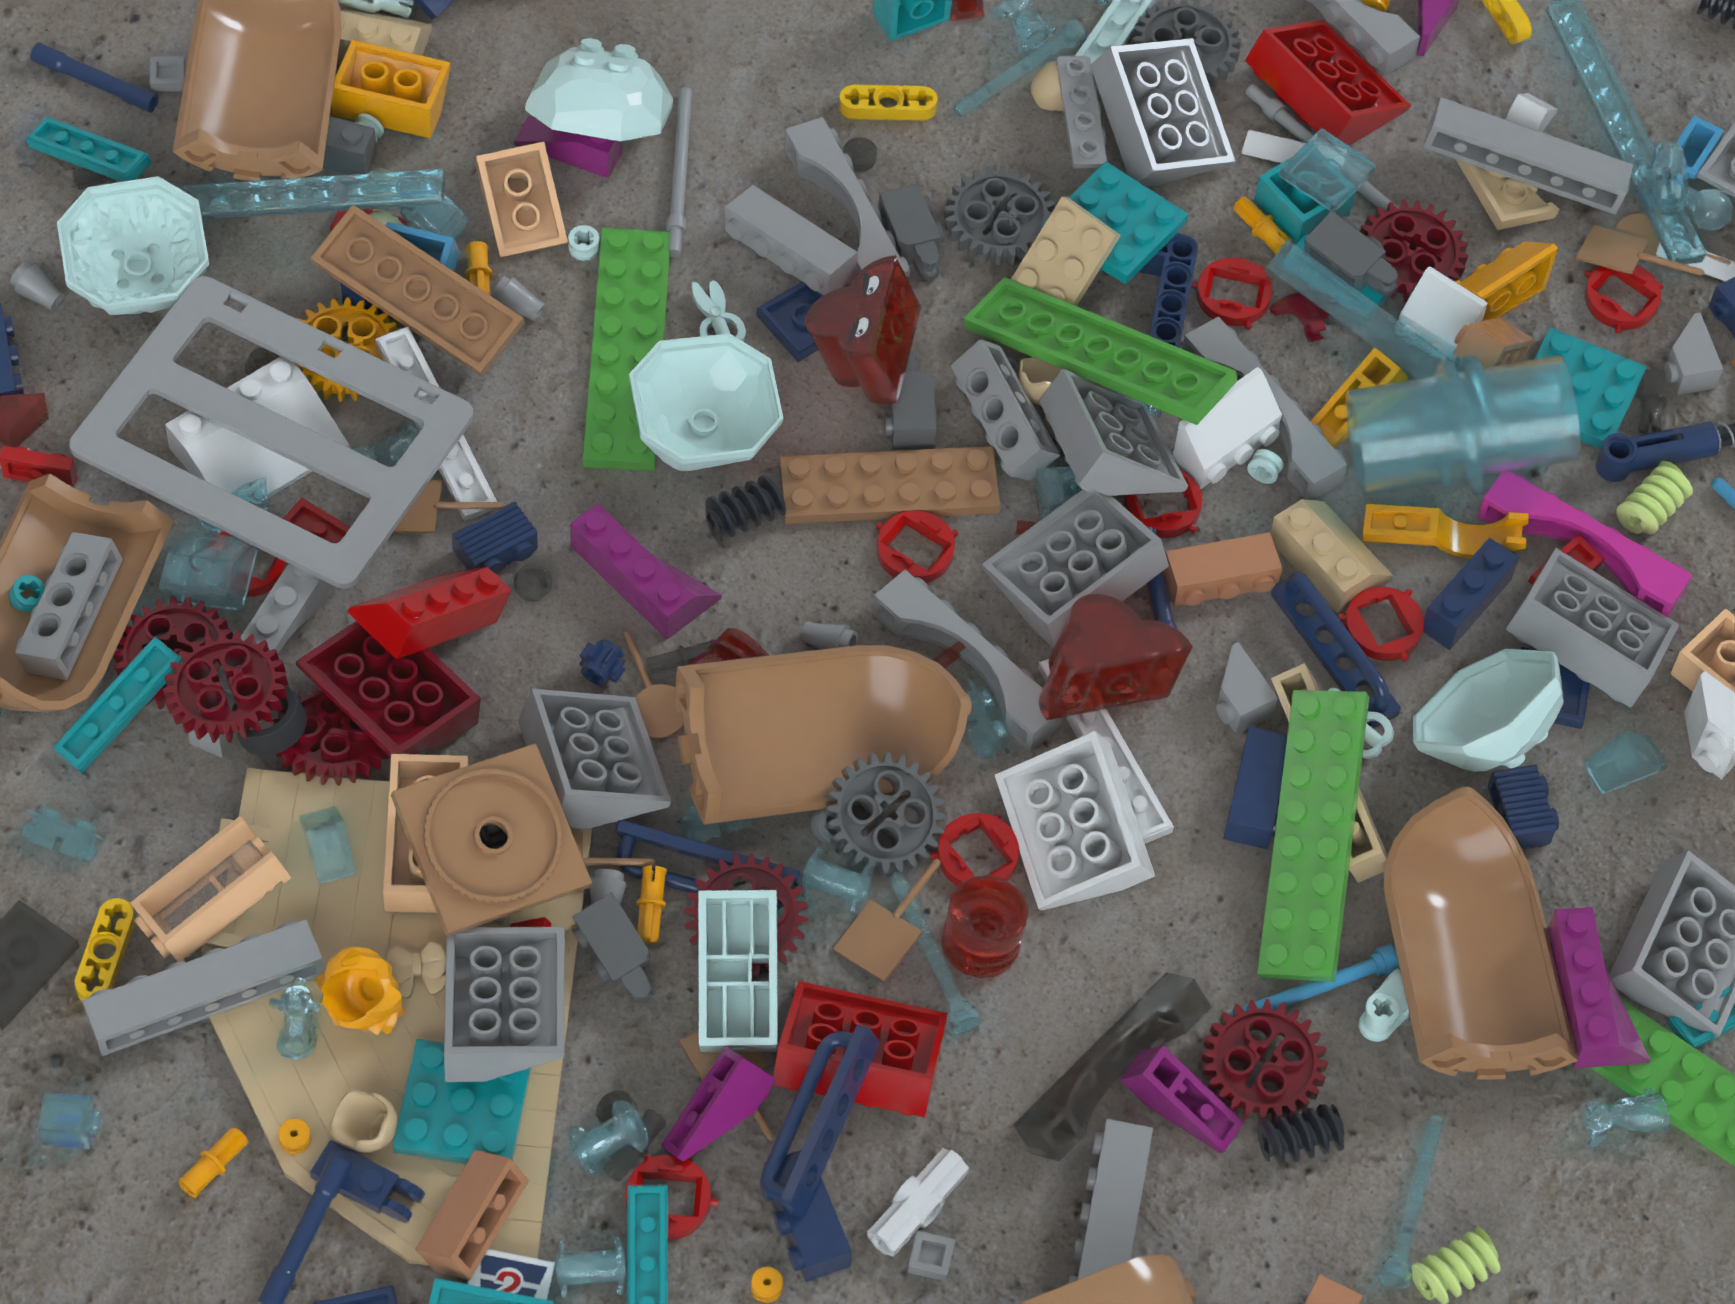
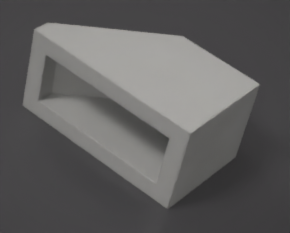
(1693, 360)
(1244, 693)

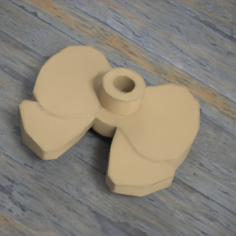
(429, 963)

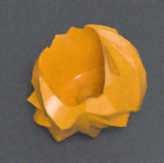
(360, 991)

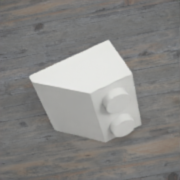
(1440, 310)
(1712, 725)

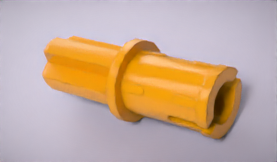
(1261, 225)
(478, 270)
(651, 903)
(212, 1162)

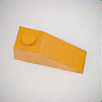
(1373, 371)

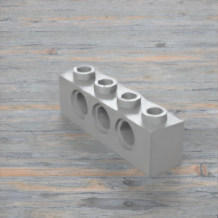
(1004, 410)
(68, 606)

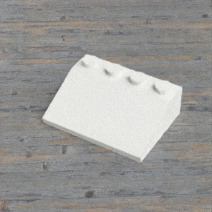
(234, 460)
(1074, 823)

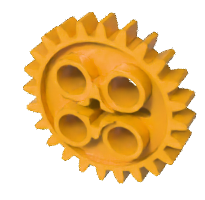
(360, 322)

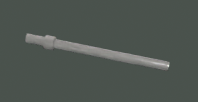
(1277, 112)
(676, 222)

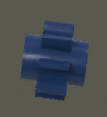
(602, 662)

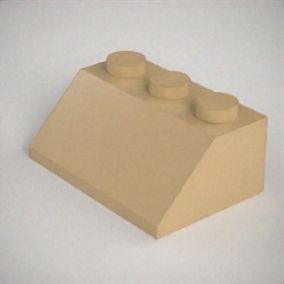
(382, 30)
(1327, 552)

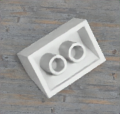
(1230, 431)

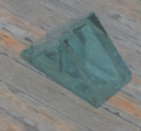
(1624, 761)
(328, 844)

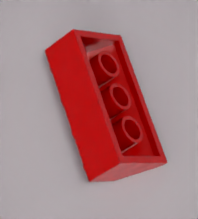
(433, 610)

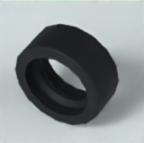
(282, 734)

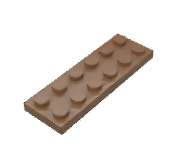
(417, 290)
(889, 483)

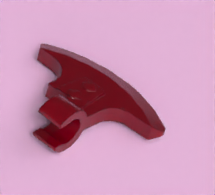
(1307, 312)

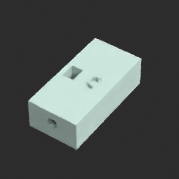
(733, 934)

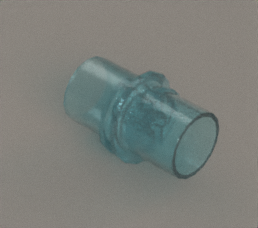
(1463, 424)

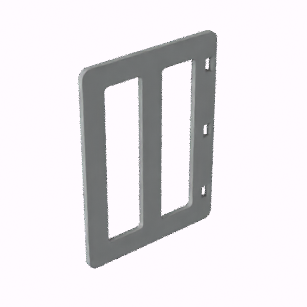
(388, 488)

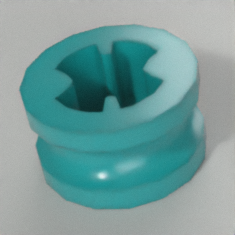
(22, 584)

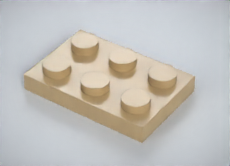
(1067, 253)

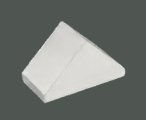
(1531, 112)

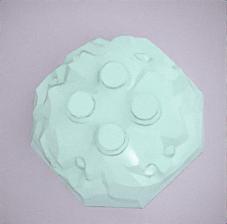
(132, 245)

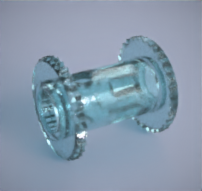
(836, 880)
(607, 1138)
(590, 1267)

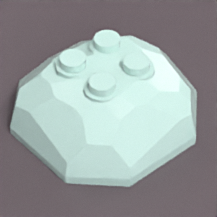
(601, 93)
(705, 401)
(1492, 710)

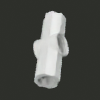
(918, 1202)

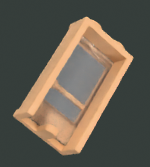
(208, 891)

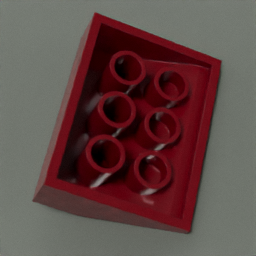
(397, 702)

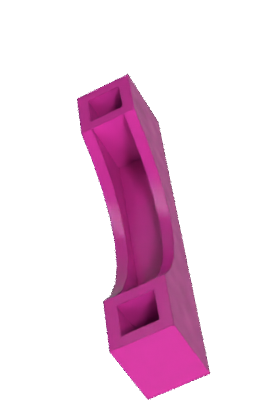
(1634, 565)

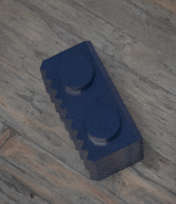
(496, 539)
(1523, 803)

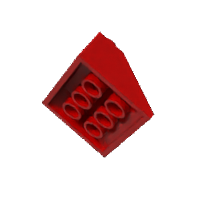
(1325, 80)
(906, 1054)

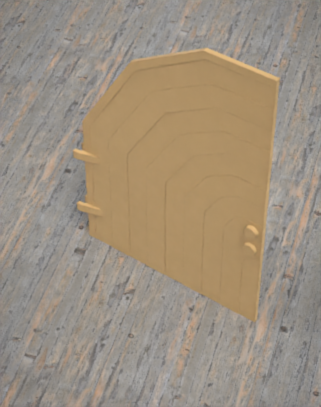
(348, 1059)

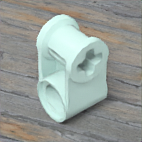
(1385, 1009)

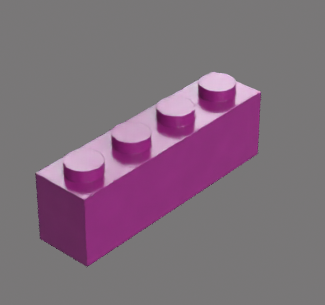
(646, 582)
(1593, 1006)

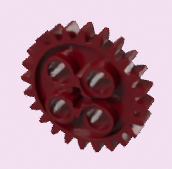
(1413, 248)
(182, 626)
(258, 675)
(330, 743)
(759, 877)
(1233, 1042)

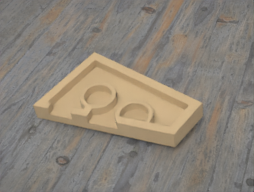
(1506, 199)

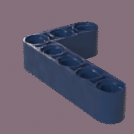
(1175, 266)

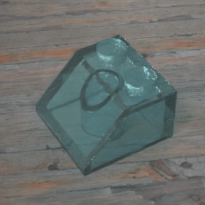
(209, 570)

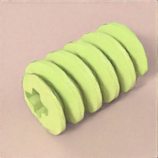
(1654, 499)
(1455, 1266)

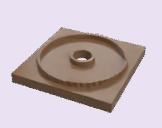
(483, 883)

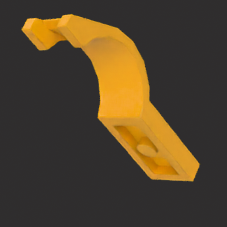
(1433, 528)

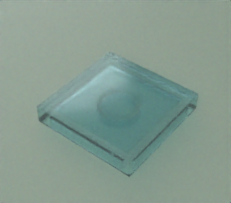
(1327, 170)

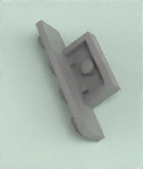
(1081, 112)

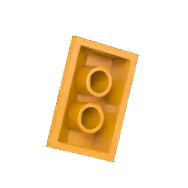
(392, 86)
(1512, 277)

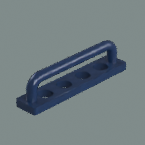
(1299, 590)
(632, 832)
(828, 1123)

